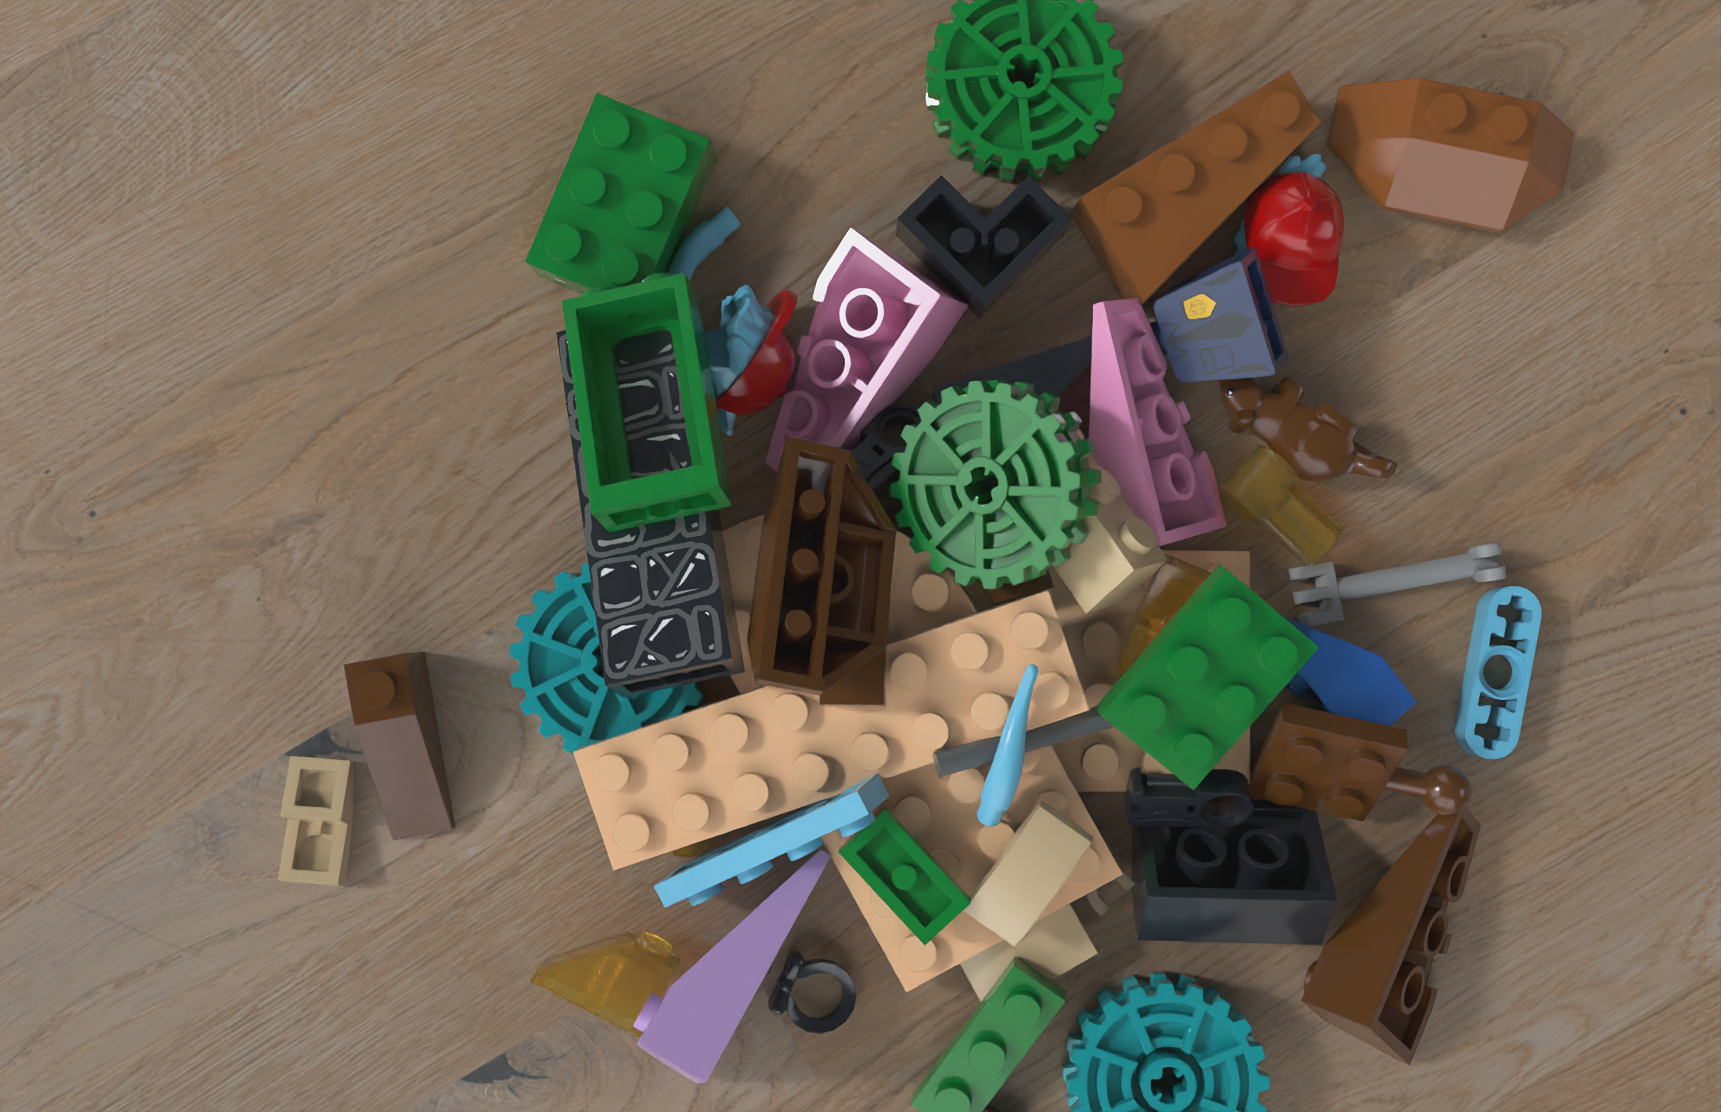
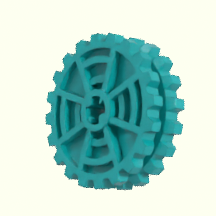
(565, 674)
(1160, 1027)

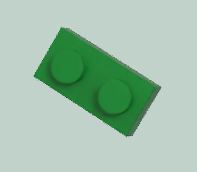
(905, 876)

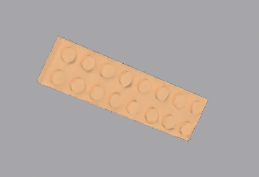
(786, 751)

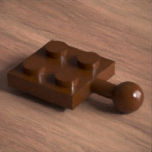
(1344, 765)

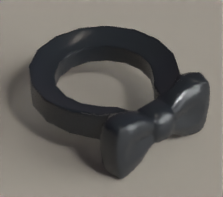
(796, 968)

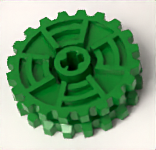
(1005, 122)
(1041, 475)

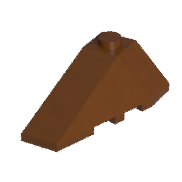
(1381, 956)

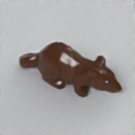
(1313, 442)

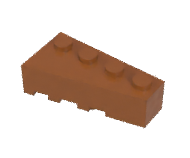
(1178, 196)

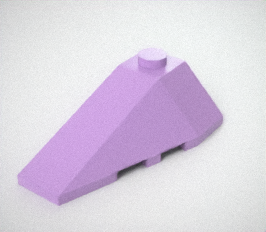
(708, 1001)

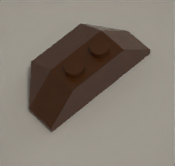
(819, 572)

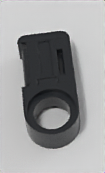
(876, 454)
(1169, 802)

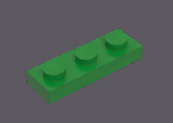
(991, 1042)

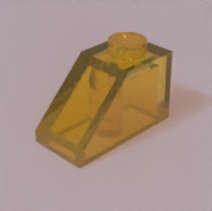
(611, 976)

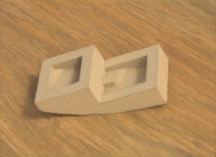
(319, 822)
(1028, 873)
(1049, 947)

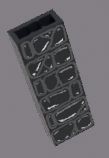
(664, 584)

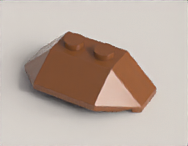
(1450, 150)

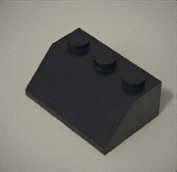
(1234, 882)

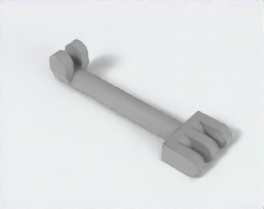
(1479, 563)

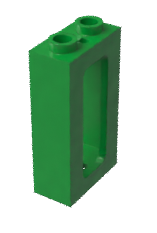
(593, 329)

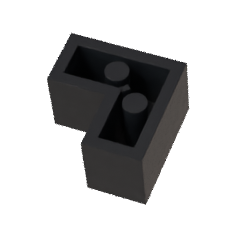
(979, 254)

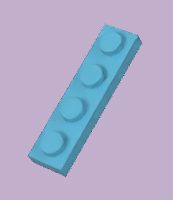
(793, 834)

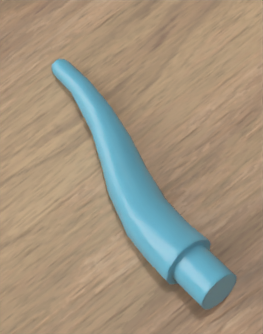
(702, 242)
(1008, 760)

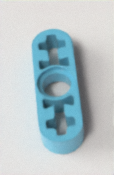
(1521, 659)

